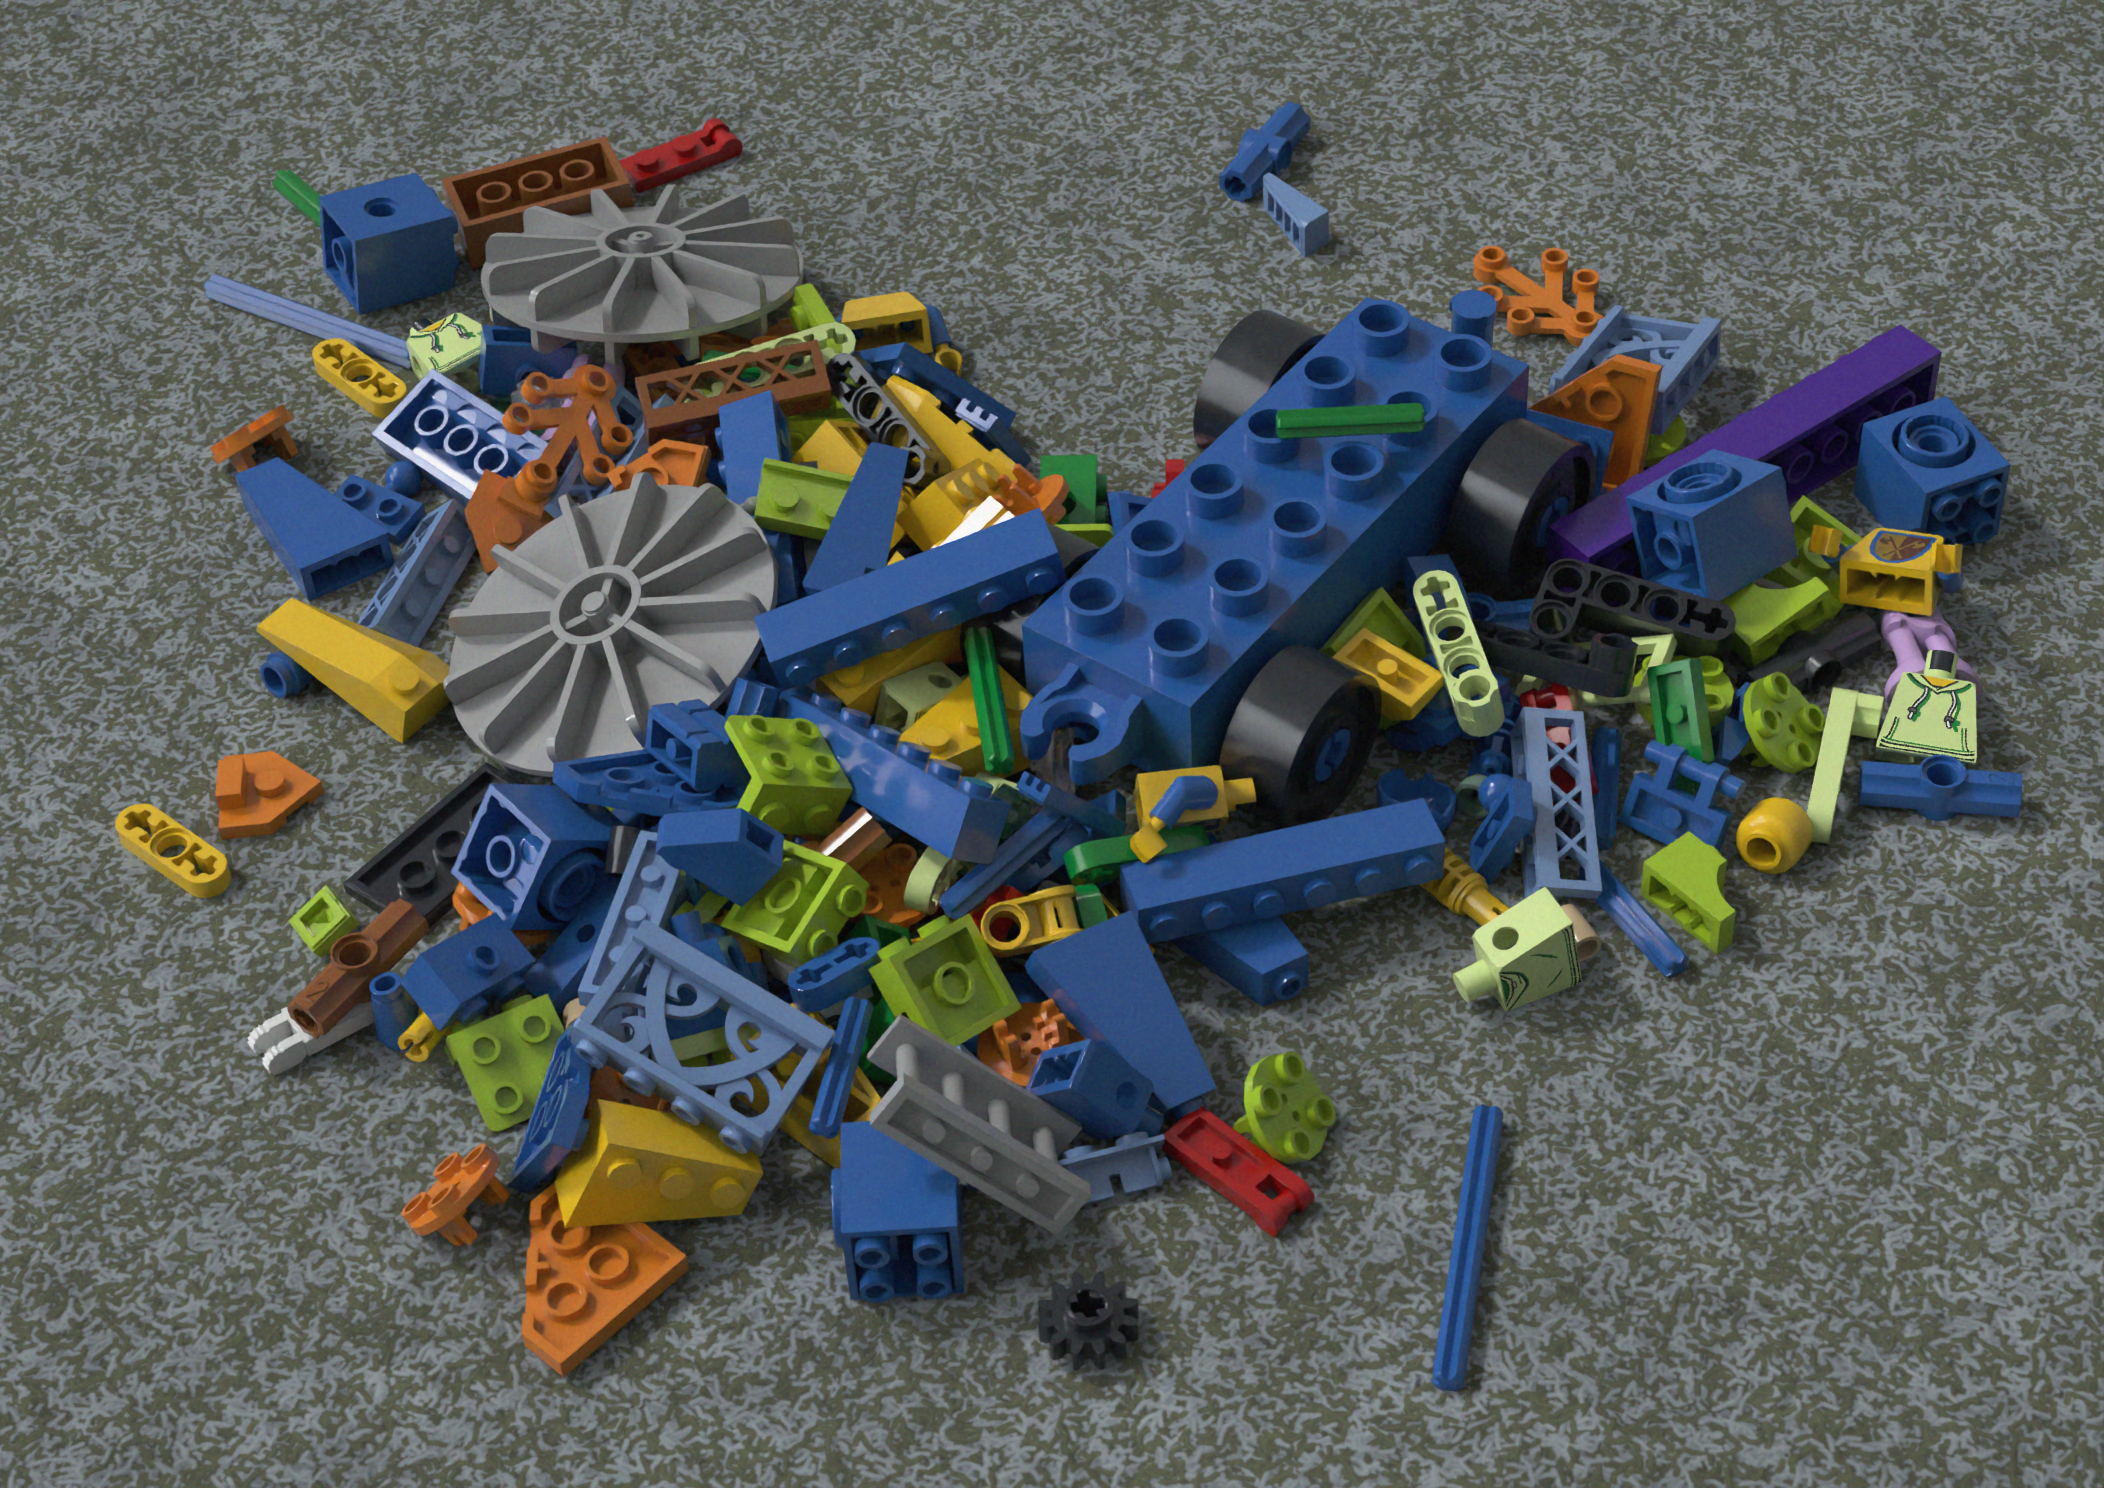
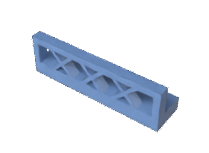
(637, 448)
(422, 575)
(1530, 763)

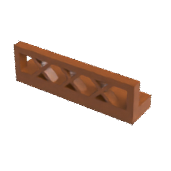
(702, 413)

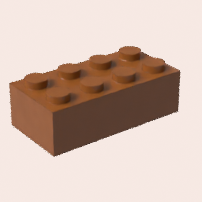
(557, 180)

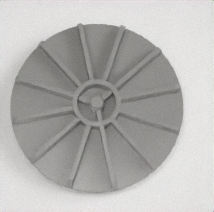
(641, 273)
(604, 618)

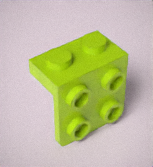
(793, 774)
(507, 1058)

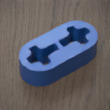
(834, 975)

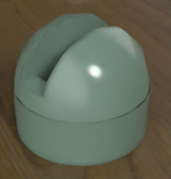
(1465, 804)

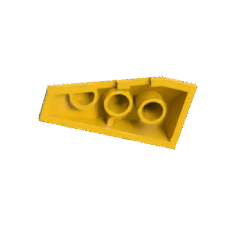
(951, 438)

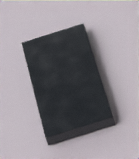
(422, 857)

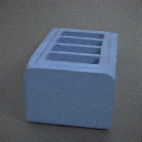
(1296, 215)

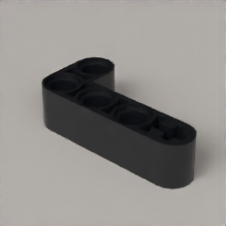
(1635, 619)

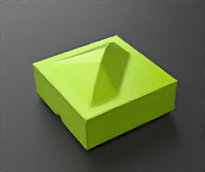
(323, 921)

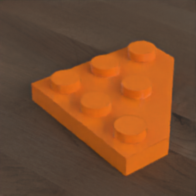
(1617, 398)
(588, 1281)

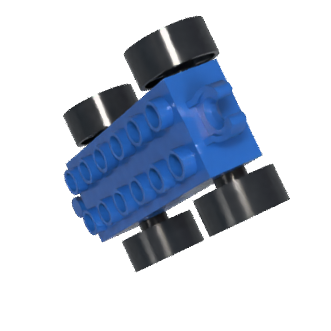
(1213, 602)

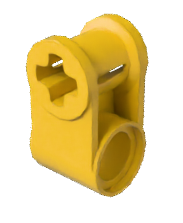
(1035, 920)

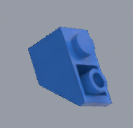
(722, 849)

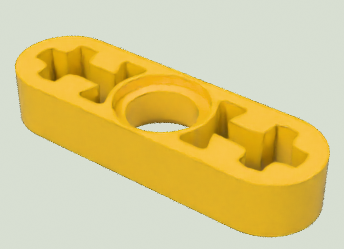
(355, 364)
(170, 833)

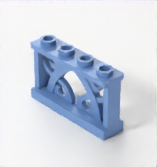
(1688, 351)
(646, 891)
(678, 966)

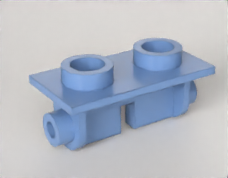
(1131, 1160)

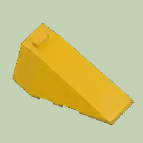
(374, 673)

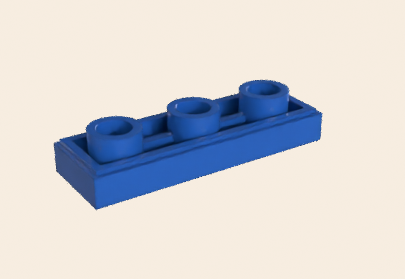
(566, 960)

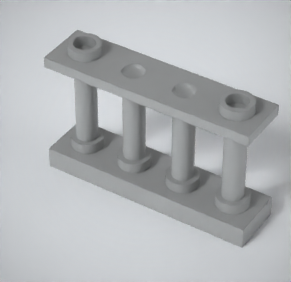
(977, 1125)

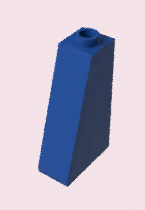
(311, 529)
(1253, 956)
(1120, 999)

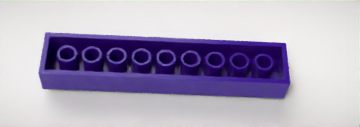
(1804, 430)

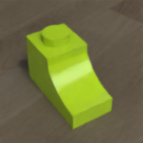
(1771, 615)
(1688, 887)

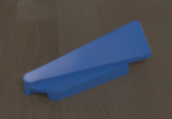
(864, 522)

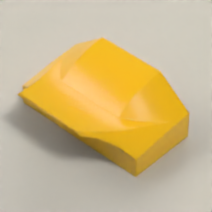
(1403, 678)

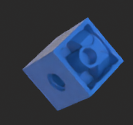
(388, 242)
(1932, 473)
(1713, 525)
(535, 855)
(895, 1219)

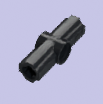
(1821, 657)

